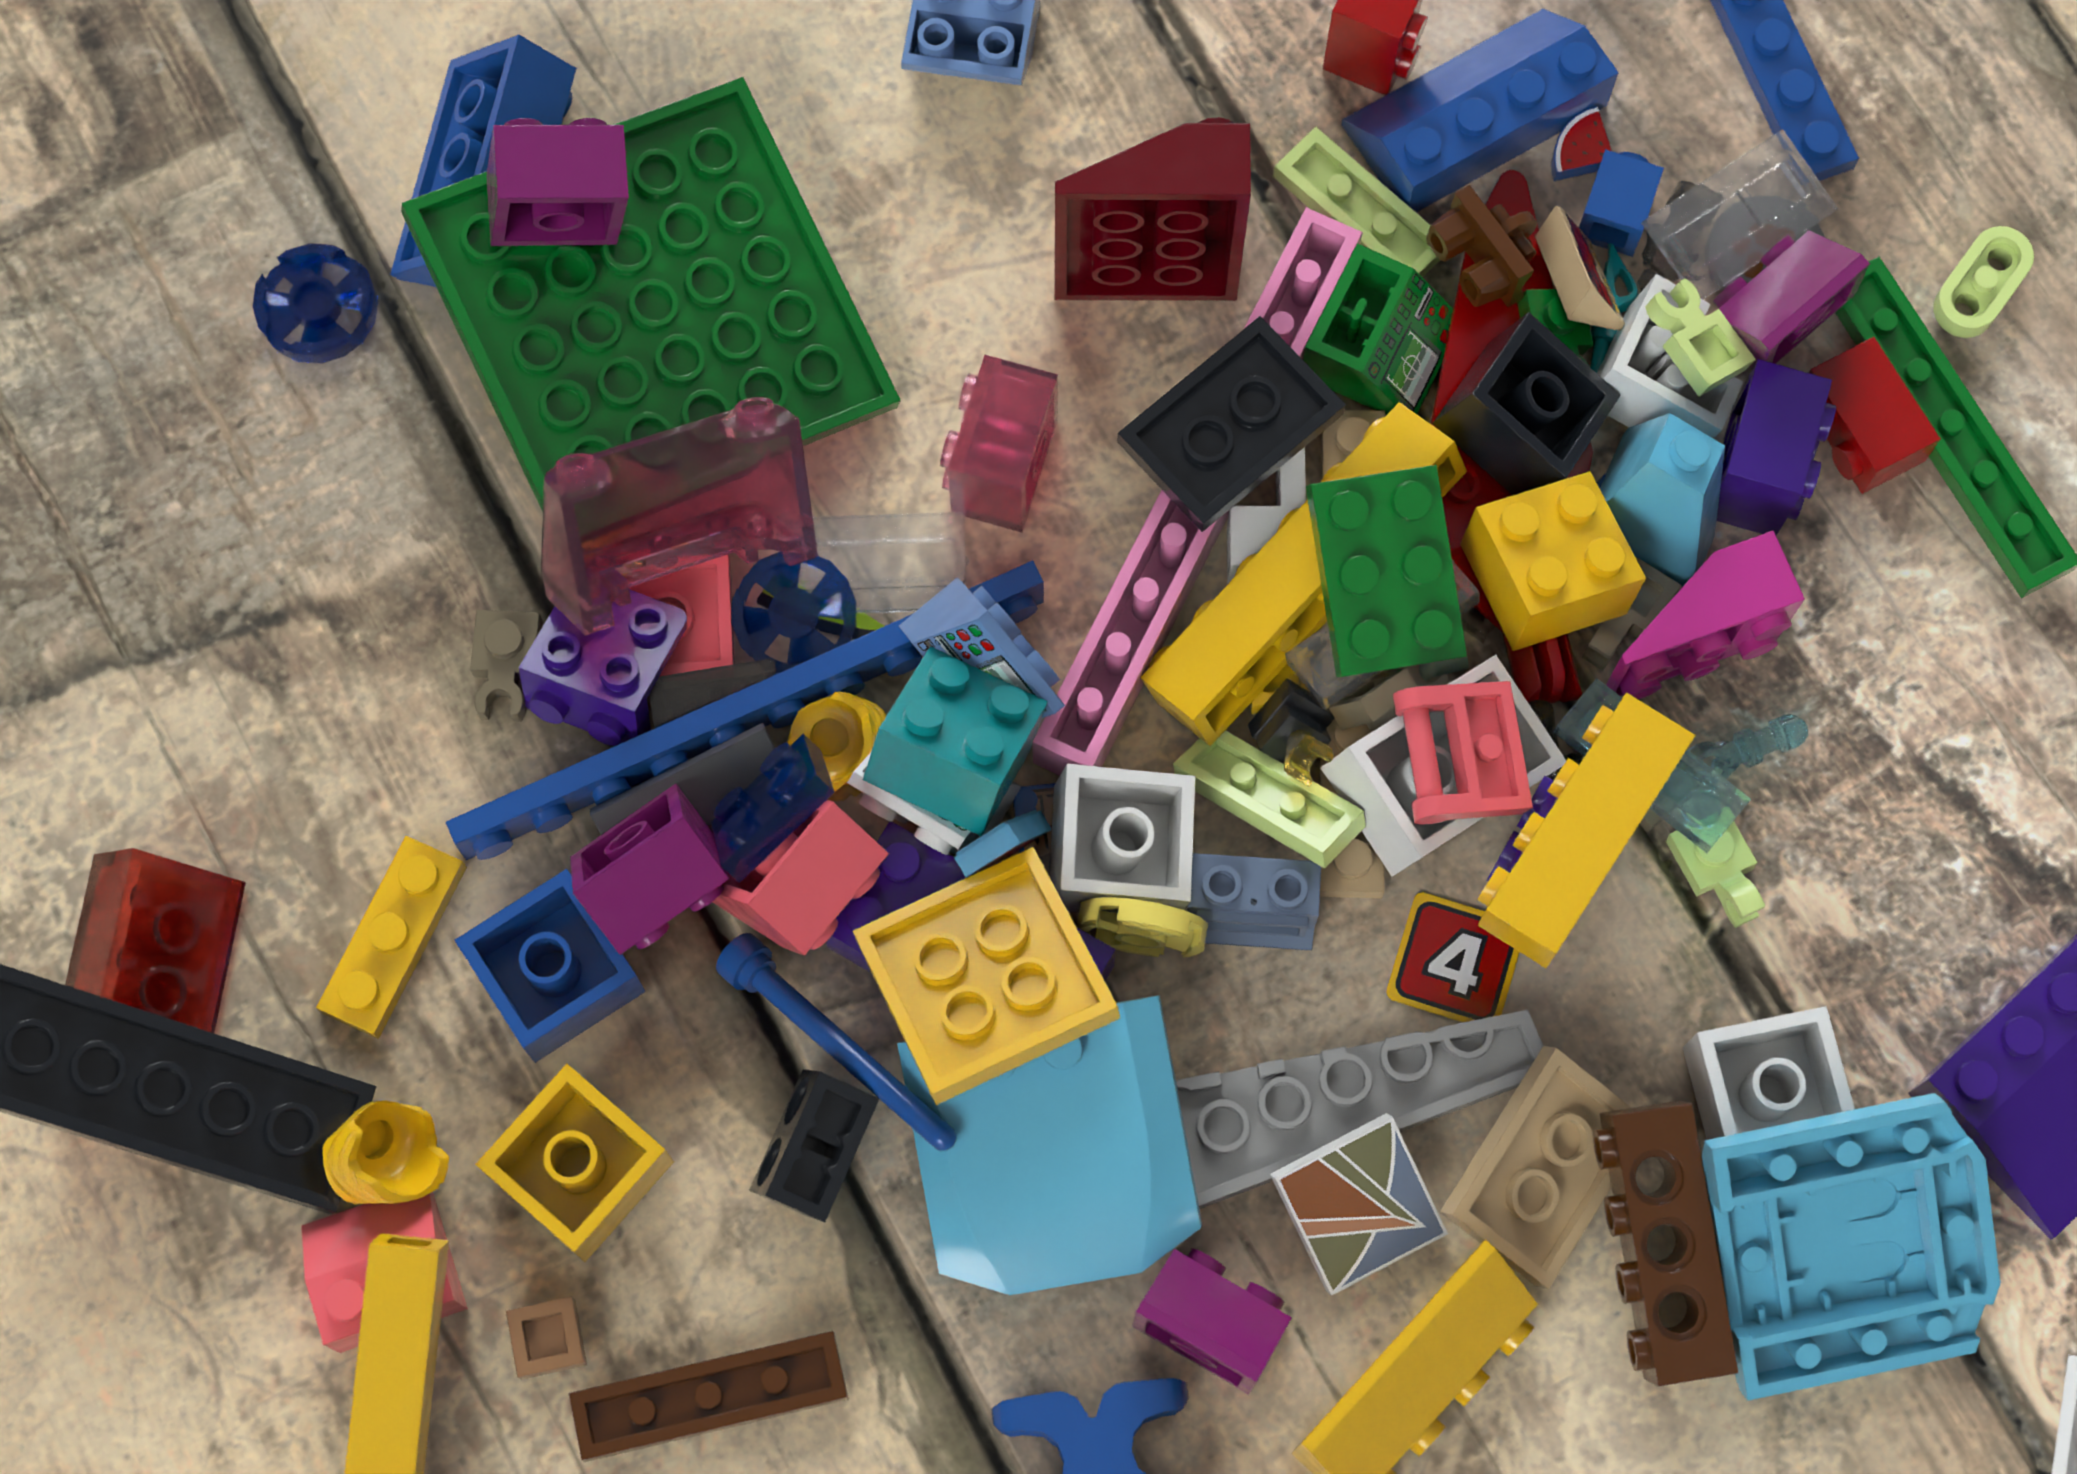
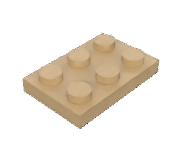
(1538, 1169)

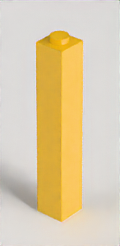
(396, 1355)

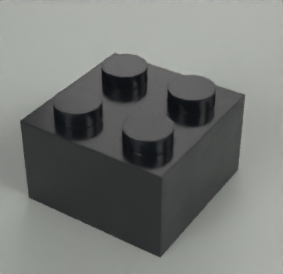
(1527, 408)

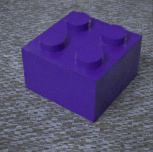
(1773, 447)

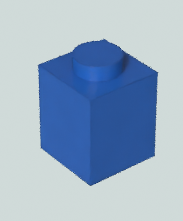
(1620, 201)

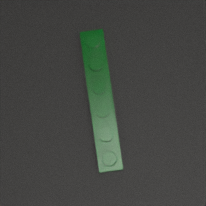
(1970, 451)

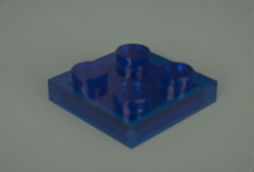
(772, 807)

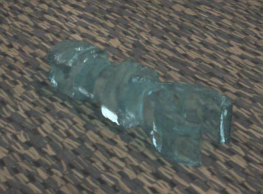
(1750, 747)

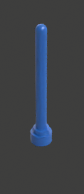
(749, 966)

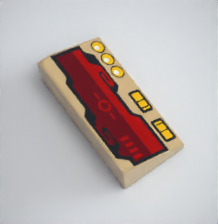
(1577, 273)

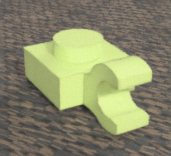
(1721, 870)

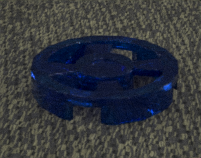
(314, 304)
(792, 610)

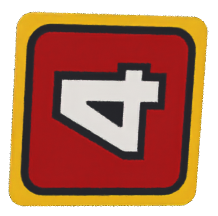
(1451, 962)

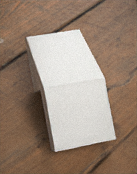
(1254, 526)

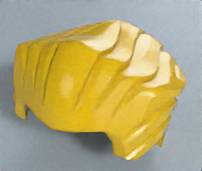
(844, 731)
(385, 1155)

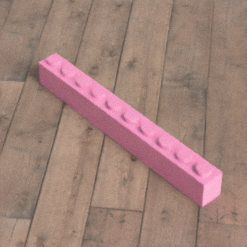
(1170, 545)

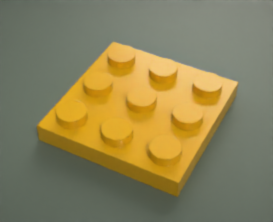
(986, 975)

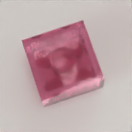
(1000, 442)

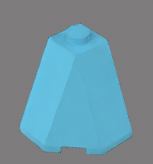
(1666, 493)

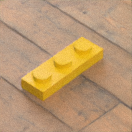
(391, 937)

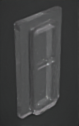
(1739, 214)
(891, 558)

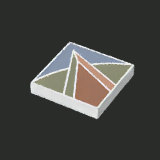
(1359, 1204)

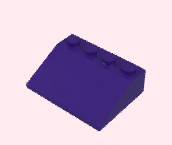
(2018, 1092)

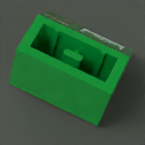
(1380, 334)

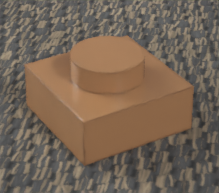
(546, 1338)

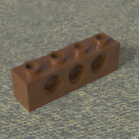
(1703, 1340)

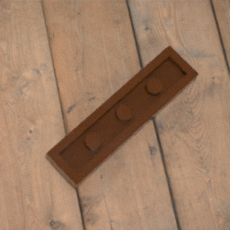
(708, 1396)

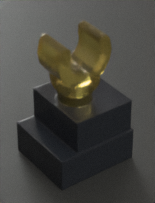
(1293, 730)

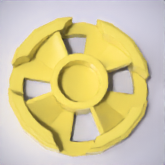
(1143, 926)

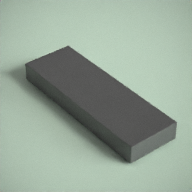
(702, 779)

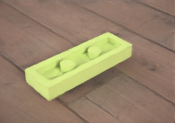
(1345, 191)
(1269, 799)

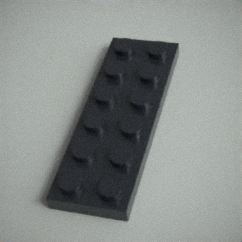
(170, 1090)

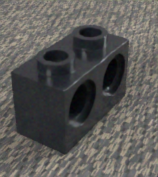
(814, 1144)

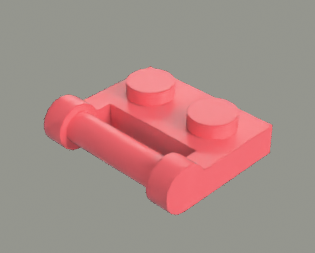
(1482, 748)

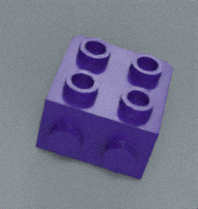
(603, 676)

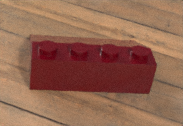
(1157, 218)

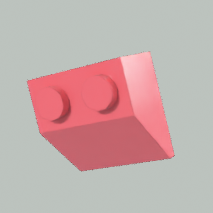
(338, 1256)

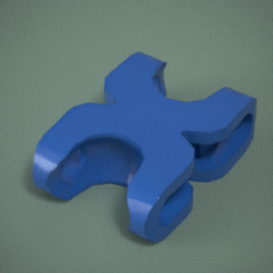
(1099, 1442)

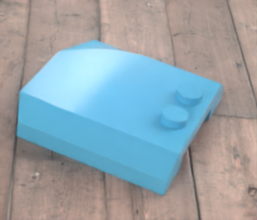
(1063, 1162)
(1851, 1243)

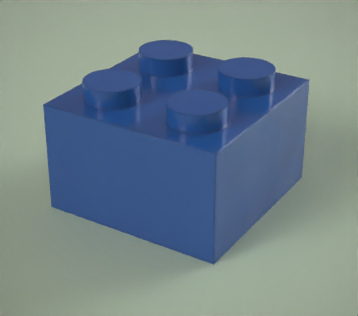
(549, 967)

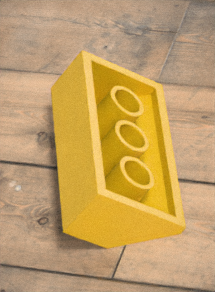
(1423, 1371)

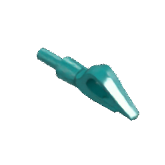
(1602, 336)

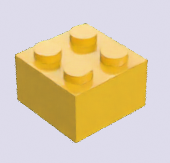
(1552, 560)
(575, 1162)

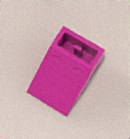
(1726, 608)

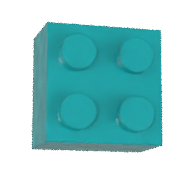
(954, 740)

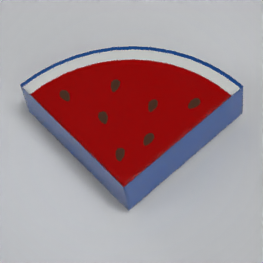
(1580, 146)

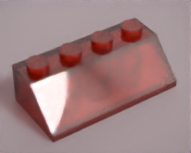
(156, 935)

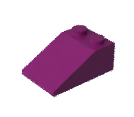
(1792, 295)

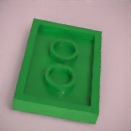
(1386, 570)

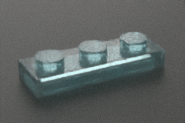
(1694, 796)

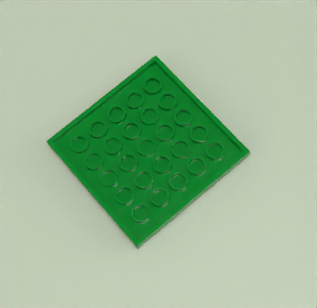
(695, 308)

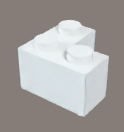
(1650, 379)

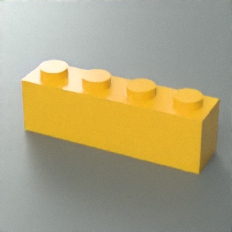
(1584, 830)

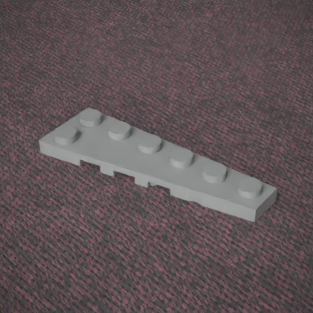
(1274, 1113)

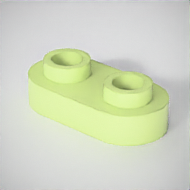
(1982, 286)

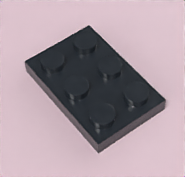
(1231, 423)

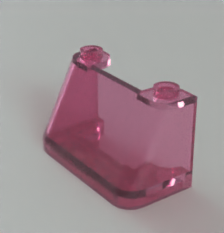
(672, 505)

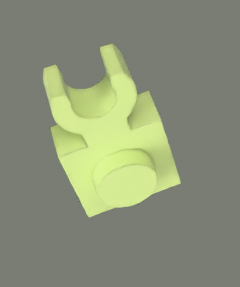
(1701, 345)

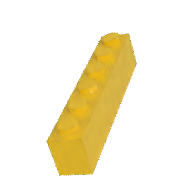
(1277, 594)

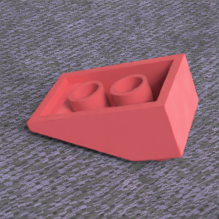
(806, 881)

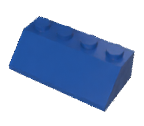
(482, 91)
(1482, 108)

